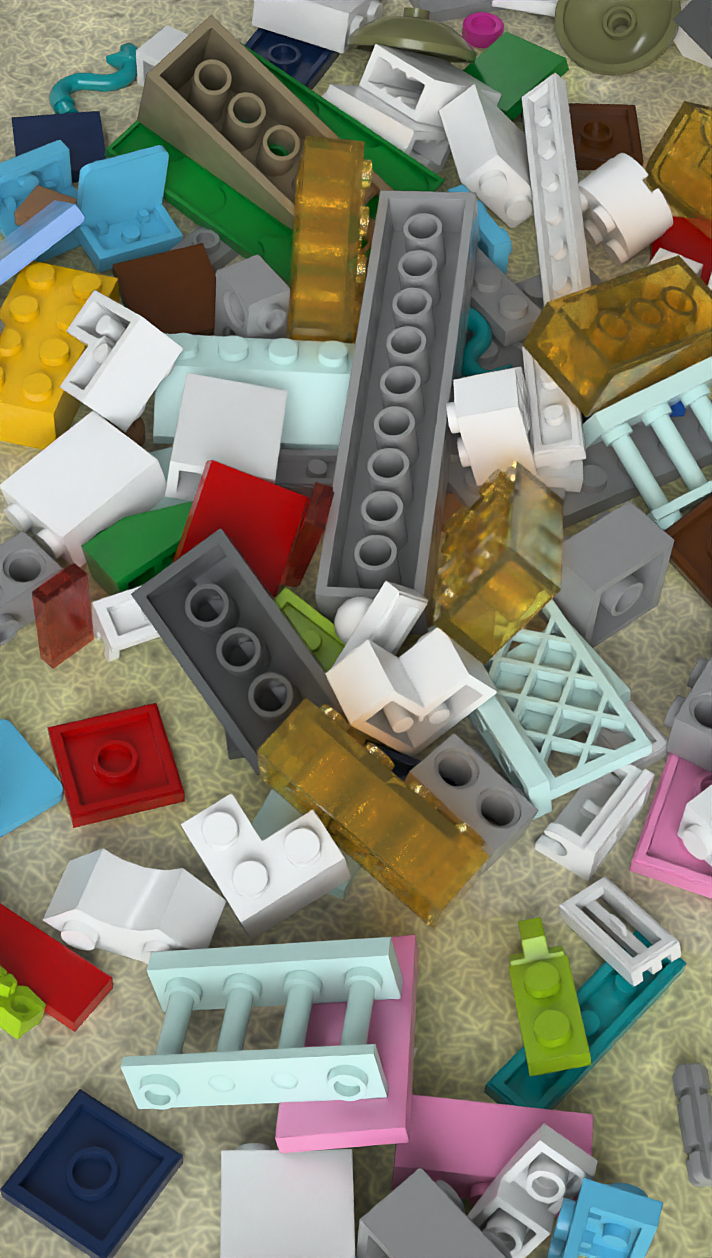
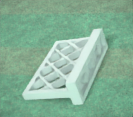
(515, 747)

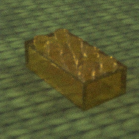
(327, 240)
(624, 333)
(499, 561)
(372, 812)

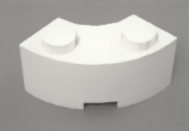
(132, 907)

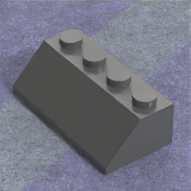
(234, 642)

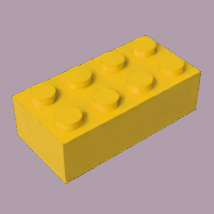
(40, 351)

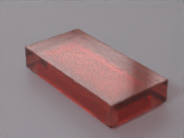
(308, 534)
(63, 615)

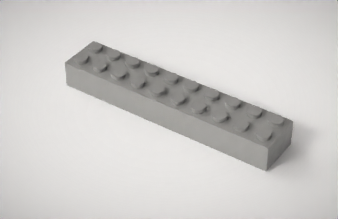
(395, 414)

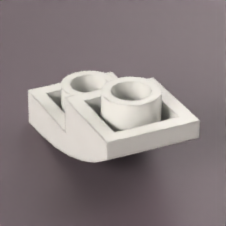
(531, 1190)

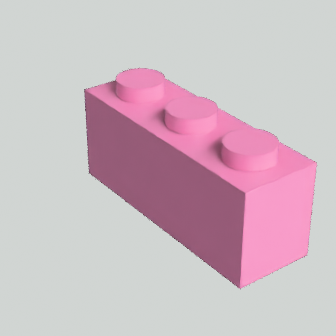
(475, 1140)

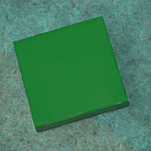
(514, 69)

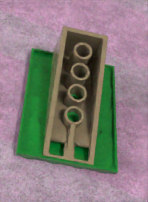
(237, 143)

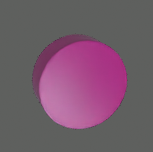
(482, 29)

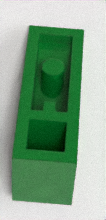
(135, 548)

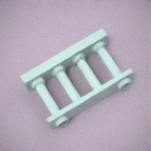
(653, 408)
(261, 977)

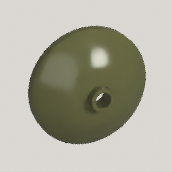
(414, 34)
(590, 37)

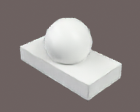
(381, 620)

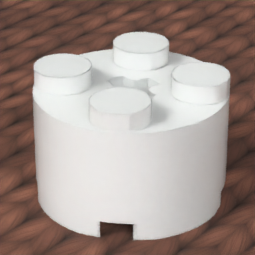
(622, 209)

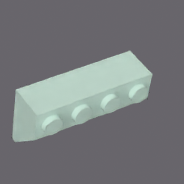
(310, 371)

